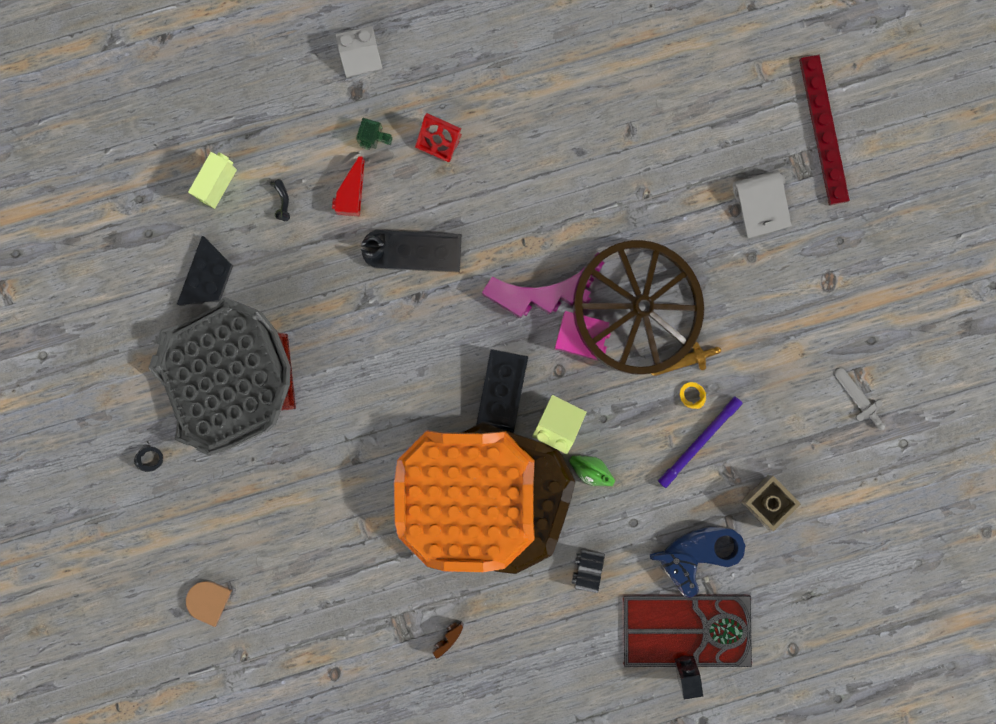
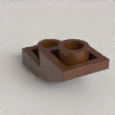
(452, 635)

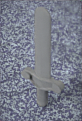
(868, 410)

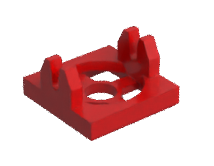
(423, 145)

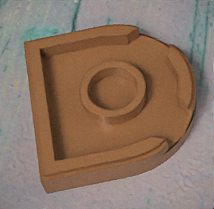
(207, 601)

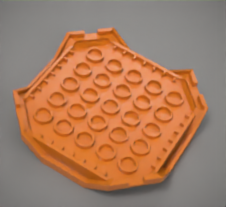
(465, 500)

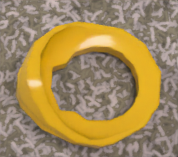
(700, 403)

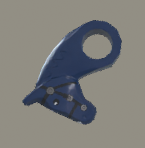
(696, 547)

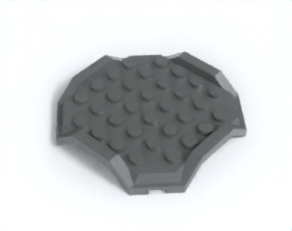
(223, 376)

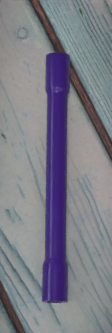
(671, 473)

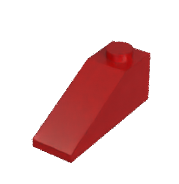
(350, 192)

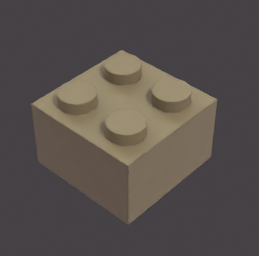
(770, 502)

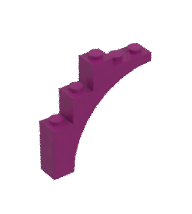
(518, 299)

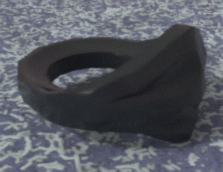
(137, 460)

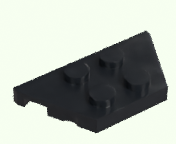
(206, 276)

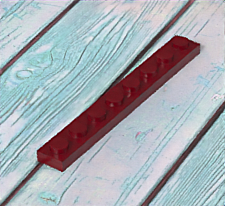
(824, 130)

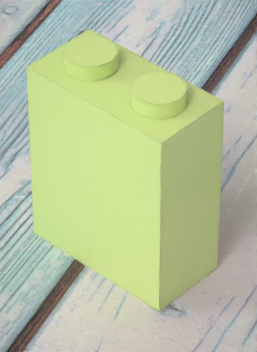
(213, 179)
(559, 424)

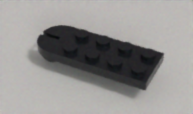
(413, 250)
(502, 389)

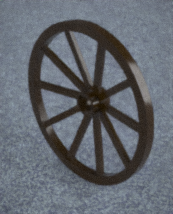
(686, 272)

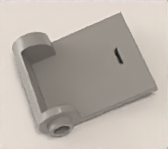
(763, 200)

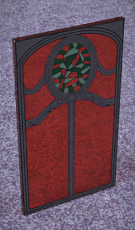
(671, 626)

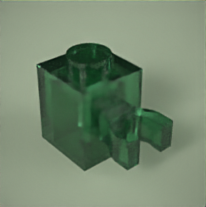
(371, 133)

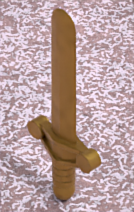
(698, 356)

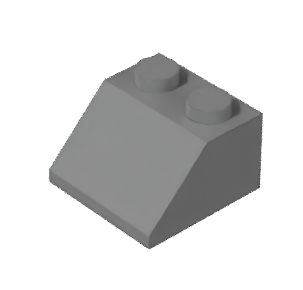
(359, 51)

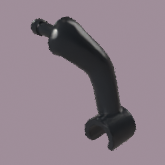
(281, 214)

